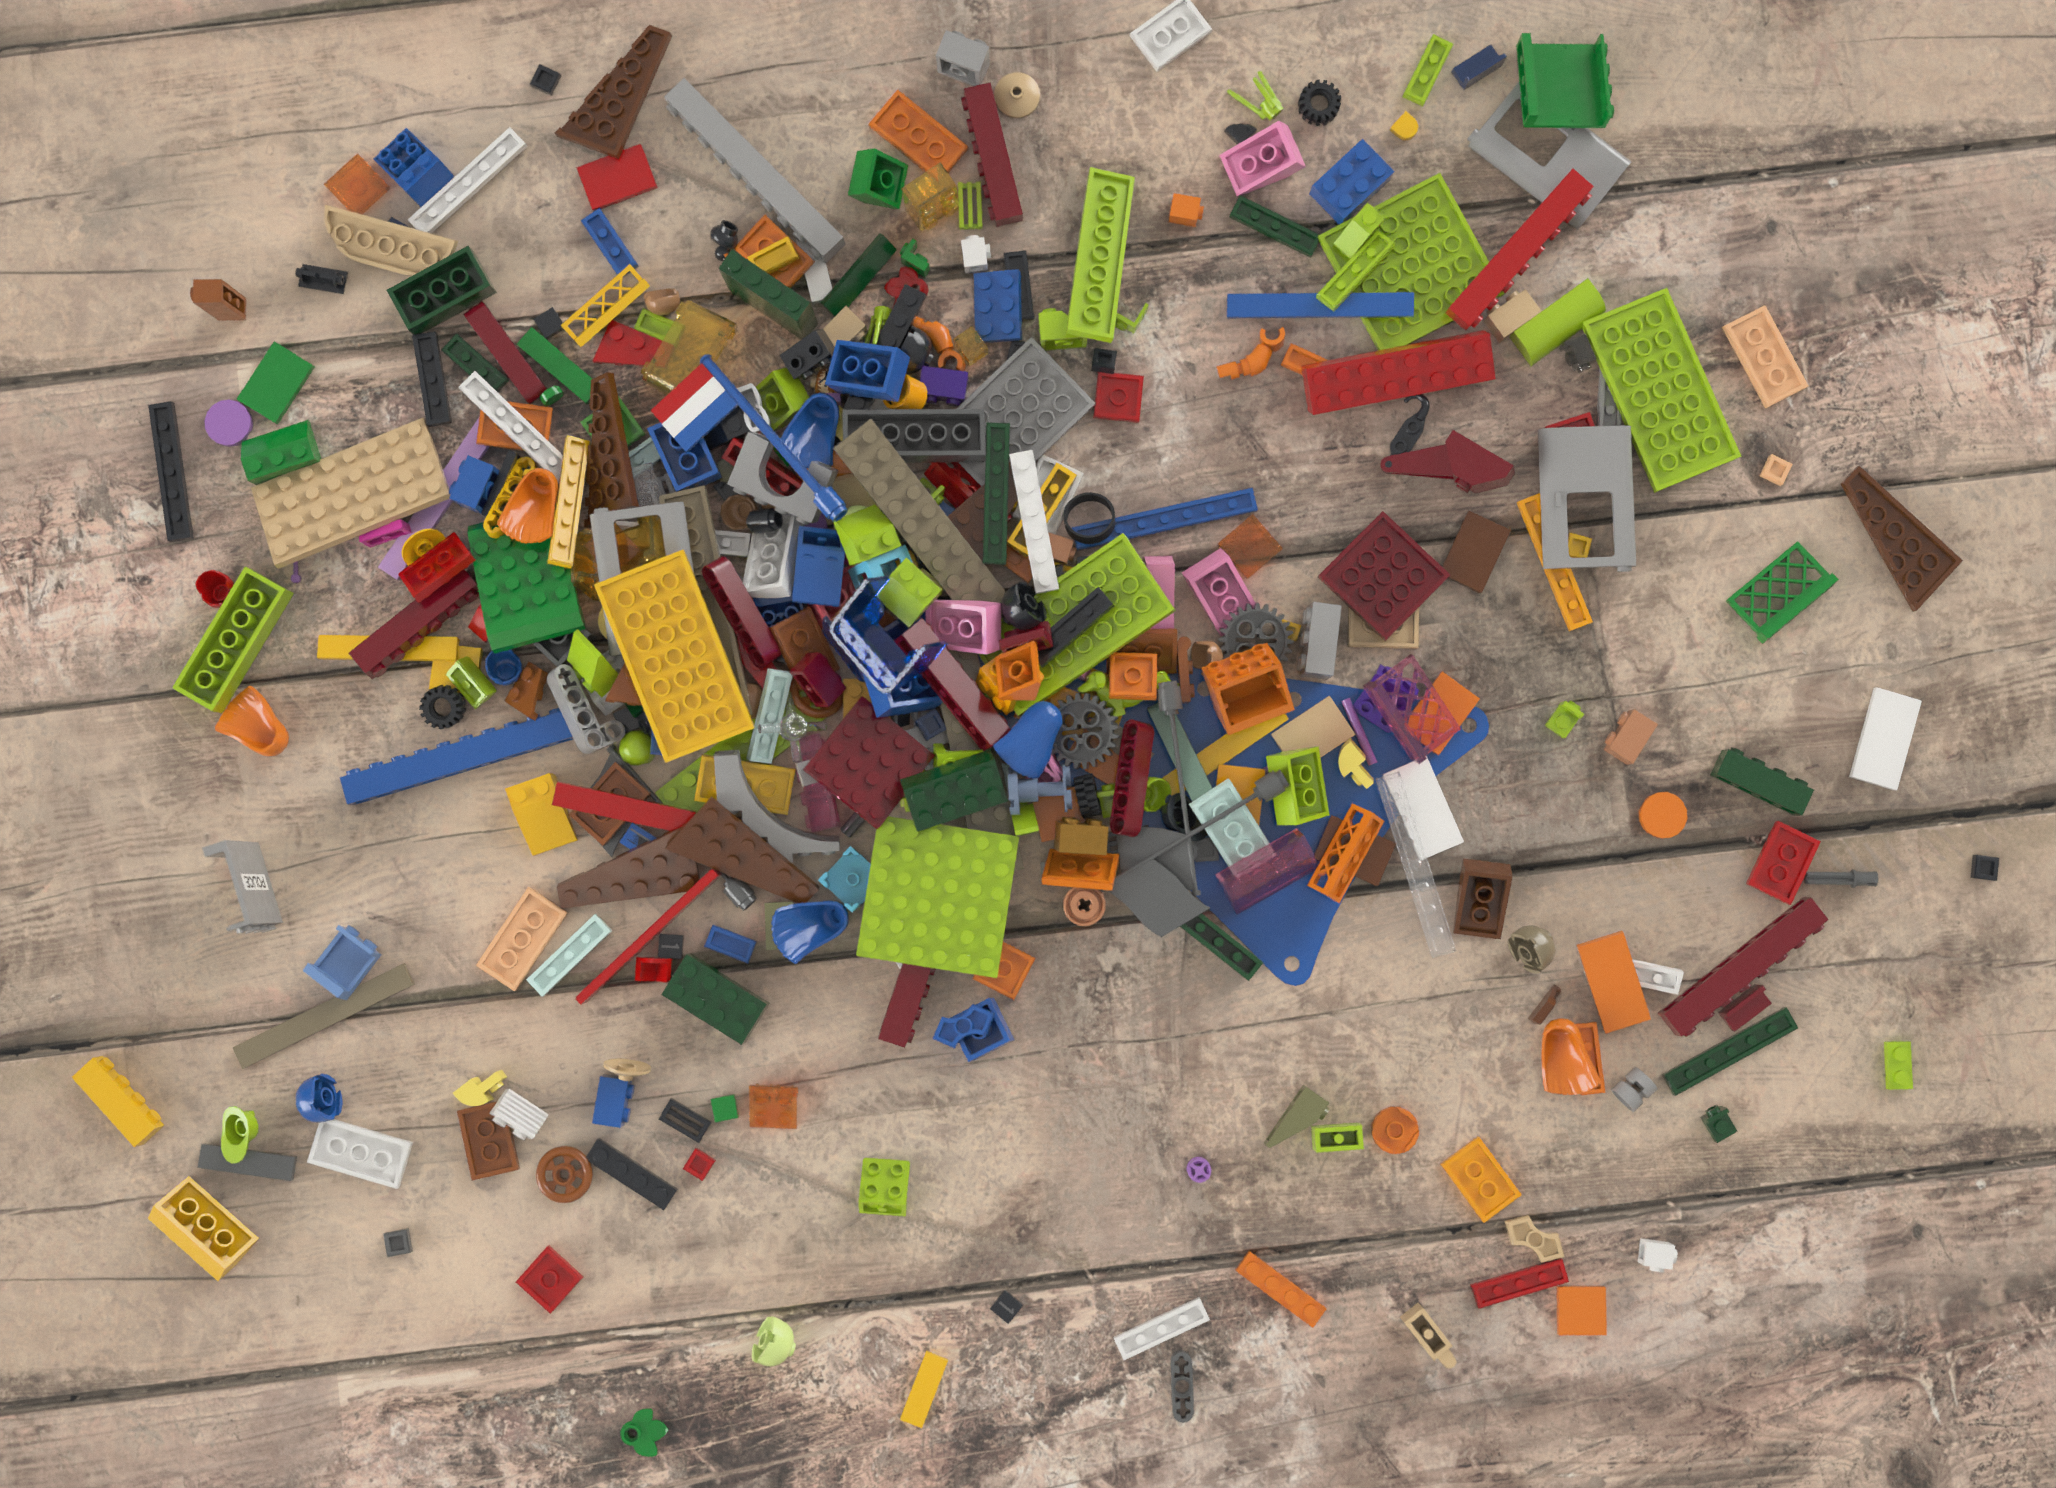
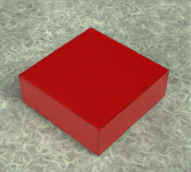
(699, 1164)

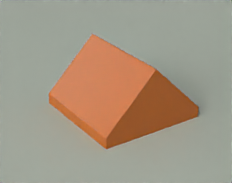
(1018, 673)

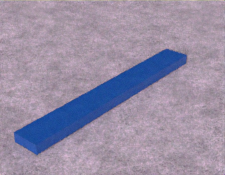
(1308, 306)
(1172, 517)

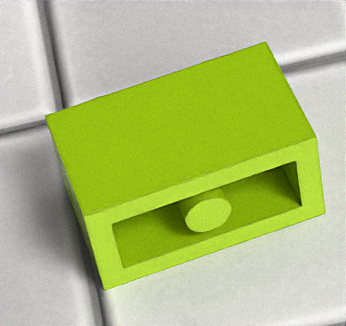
(1337, 1137)

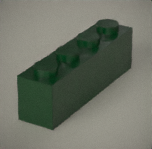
(1762, 782)
(1223, 946)

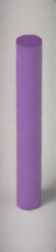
(1358, 730)

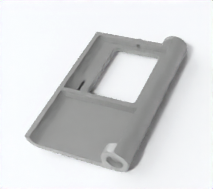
(1582, 151)
(1586, 463)
(602, 523)

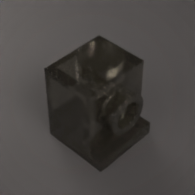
(1578, 353)

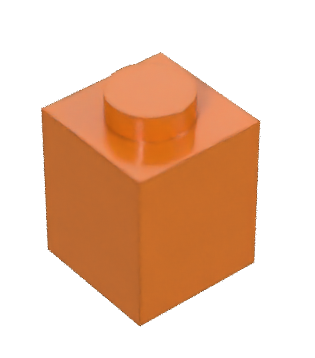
(1185, 210)

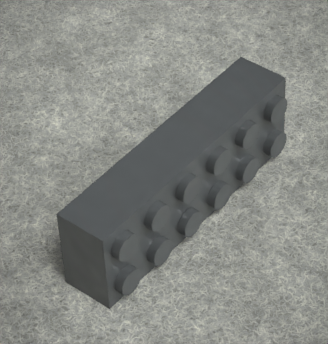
(926, 433)

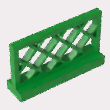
(1799, 602)

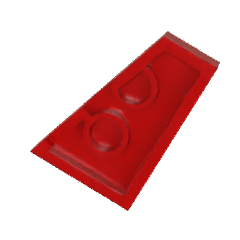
(626, 346)

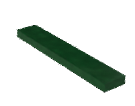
(996, 493)
(1730, 1051)

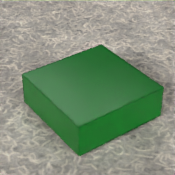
(724, 1108)

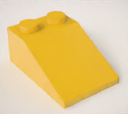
(540, 822)

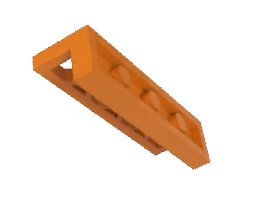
(1350, 854)

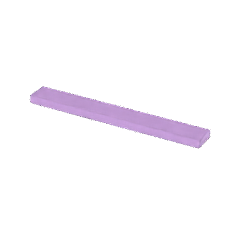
(430, 517)

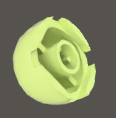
(774, 1344)

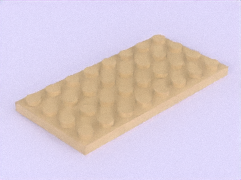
(350, 493)

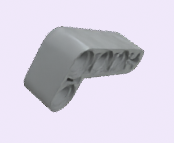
(581, 707)

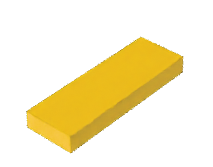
(924, 1389)

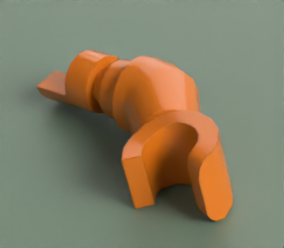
(941, 342)
(1257, 360)

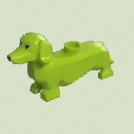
(1098, 682)

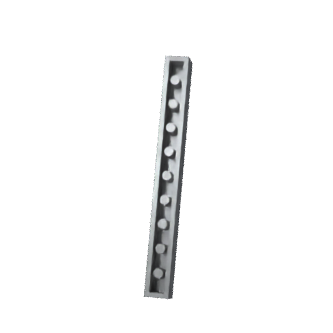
(754, 170)

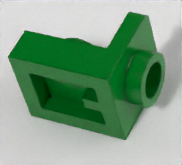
(916, 262)

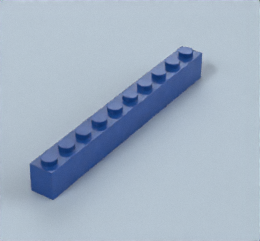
(454, 758)

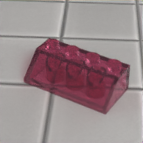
(820, 802)
(1267, 870)

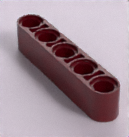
(505, 352)
(741, 612)
(1131, 778)

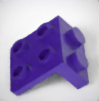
(1366, 707)

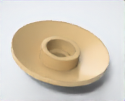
(1017, 105)
(626, 1068)

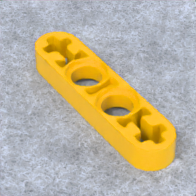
(505, 494)

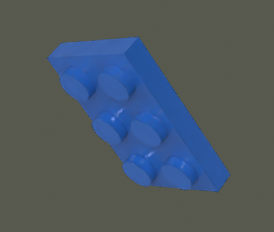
(998, 305)

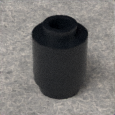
(764, 520)

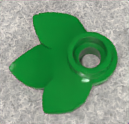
(647, 1432)

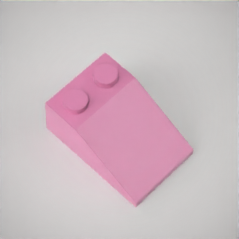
(1262, 159)
(1218, 587)
(966, 624)

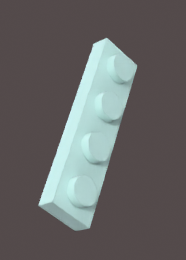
(769, 712)
(569, 955)

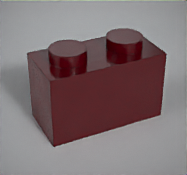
(818, 679)

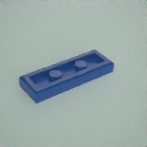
(608, 241)

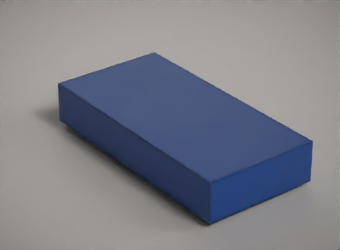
(730, 944)

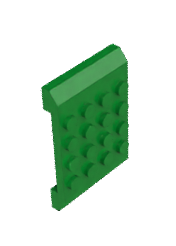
(521, 592)

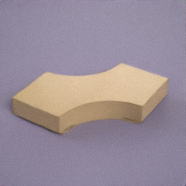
(1523, 1232)

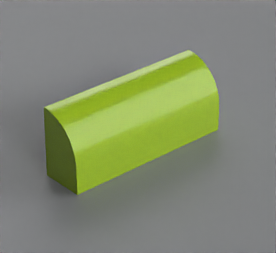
(1558, 322)

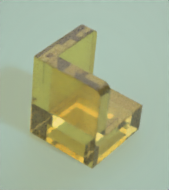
(970, 346)

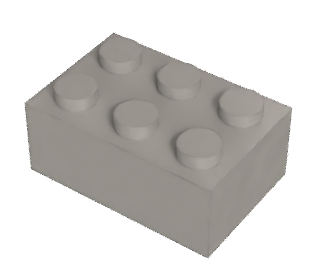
(1319, 640)

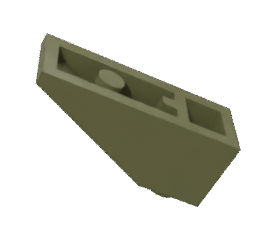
(1300, 1114)

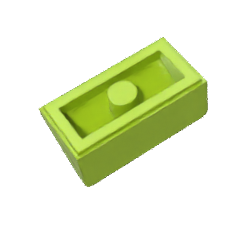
(471, 682)

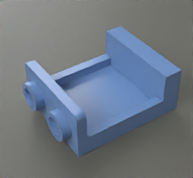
(344, 962)

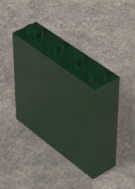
(768, 295)

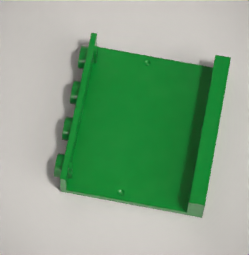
(1564, 84)

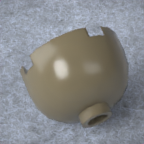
(1533, 947)

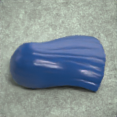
(813, 430)
(1031, 740)
(807, 926)

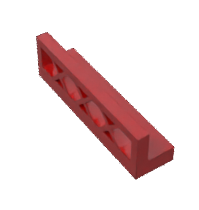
(955, 489)

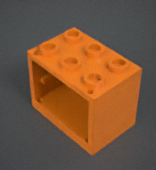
(1248, 688)

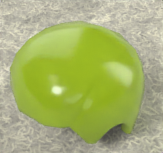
(635, 748)
(1156, 793)

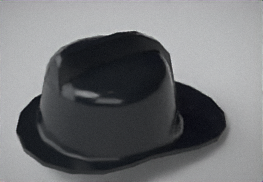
(1173, 817)

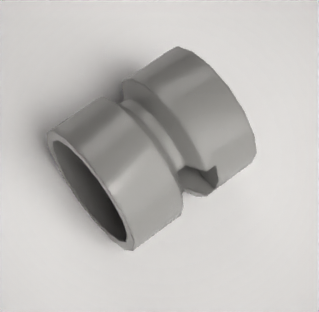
(1628, 1095)

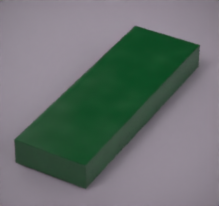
(470, 360)

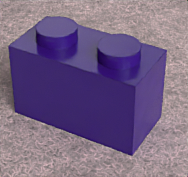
(945, 385)

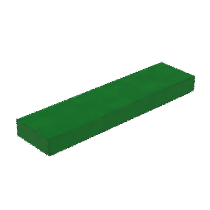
(556, 364)

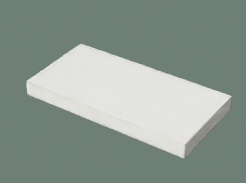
(1885, 738)
(1429, 808)
(360, 1152)

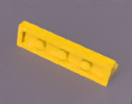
(608, 315)

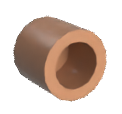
(1081, 917)

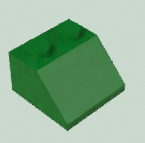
(877, 179)

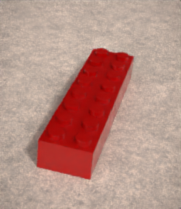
(1398, 372)

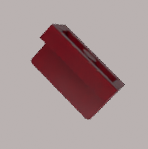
(1018, 637)
(1745, 1007)

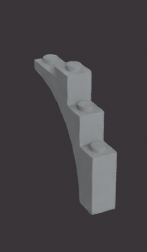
(736, 795)

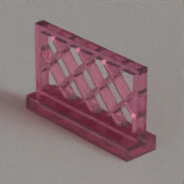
(1393, 716)

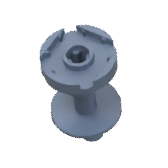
(1029, 790)

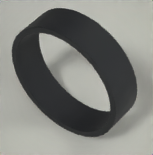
(1085, 497)

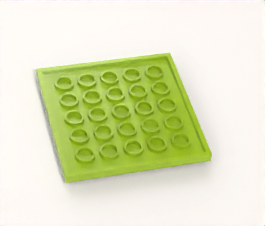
(1431, 257)
(938, 897)

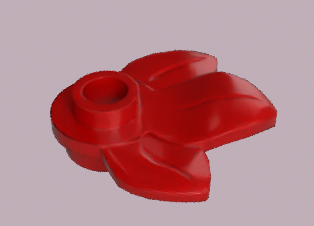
(906, 276)

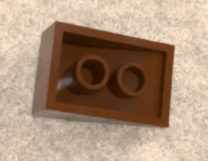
(1482, 898)

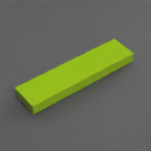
(1355, 270)

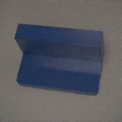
(1478, 66)

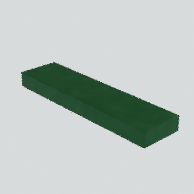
(1275, 226)
(859, 275)

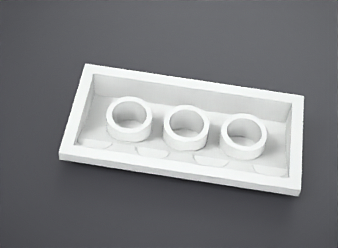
(772, 561)

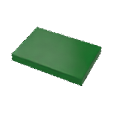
(275, 382)

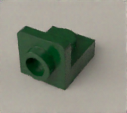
(1718, 1123)

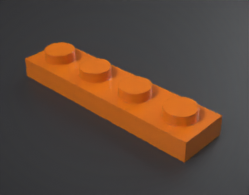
(1281, 1289)

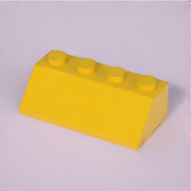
(202, 1228)

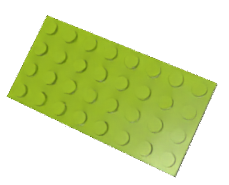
(1661, 390)
(1137, 608)

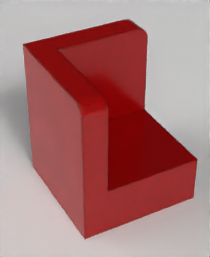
(653, 969)

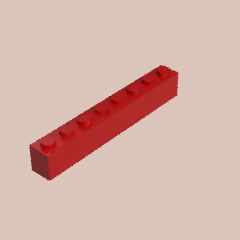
(1519, 249)

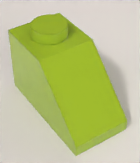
(1359, 230)
(1025, 822)

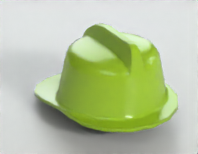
(237, 1131)

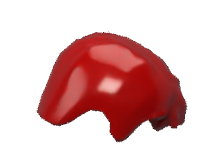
(214, 587)

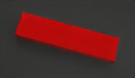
(1519, 1283)

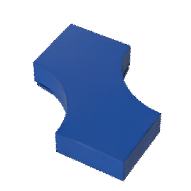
(974, 1021)

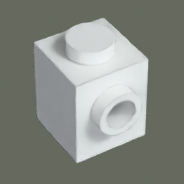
(975, 254)
(1657, 1254)

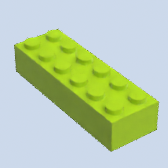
(233, 640)

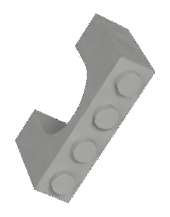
(750, 478)

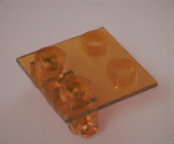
(773, 1106)

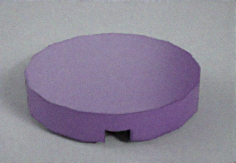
(228, 423)

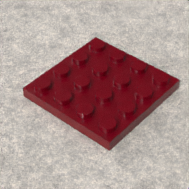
(1383, 576)
(866, 761)

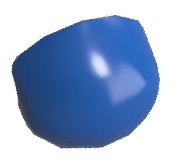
(503, 667)

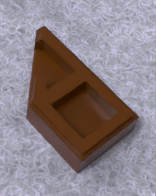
(1545, 1006)

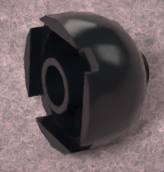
(918, 348)
(1021, 607)

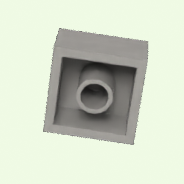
(963, 58)

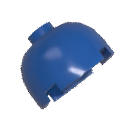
(318, 1099)

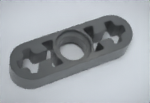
(1176, 1404)

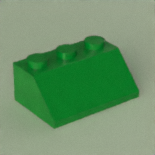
(279, 452)

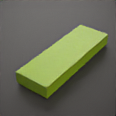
(1427, 70)

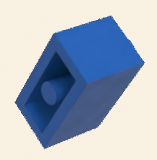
(612, 1101)

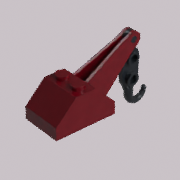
(1459, 459)

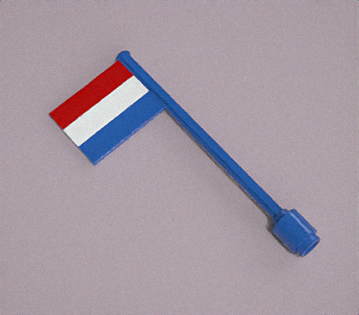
(706, 400)

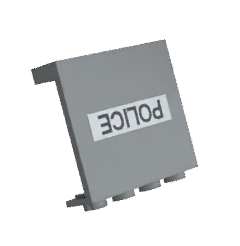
(251, 885)

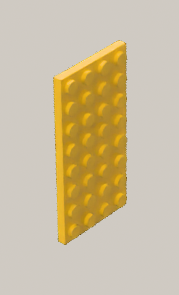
(674, 655)

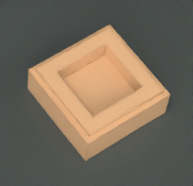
(1776, 470)

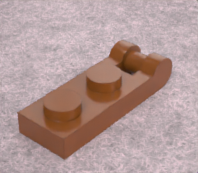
(1184, 669)

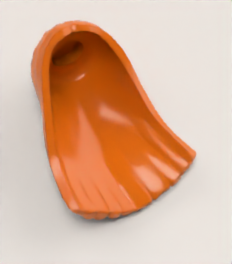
(531, 508)
(253, 724)
(1565, 1060)

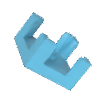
(878, 566)
(848, 879)

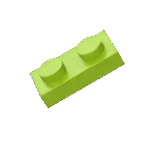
(1898, 1065)

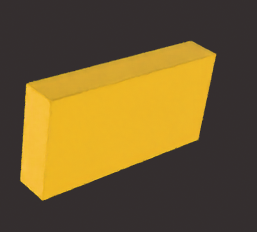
(775, 256)

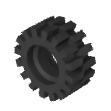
(1315, 115)
(452, 697)
(1087, 795)

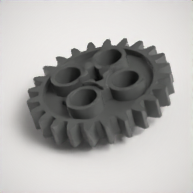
(1256, 619)
(1084, 751)

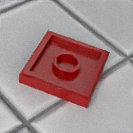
(1118, 397)
(549, 1279)

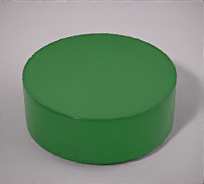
(551, 395)

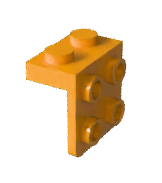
(987, 684)

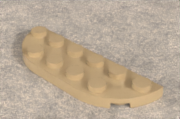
(384, 242)

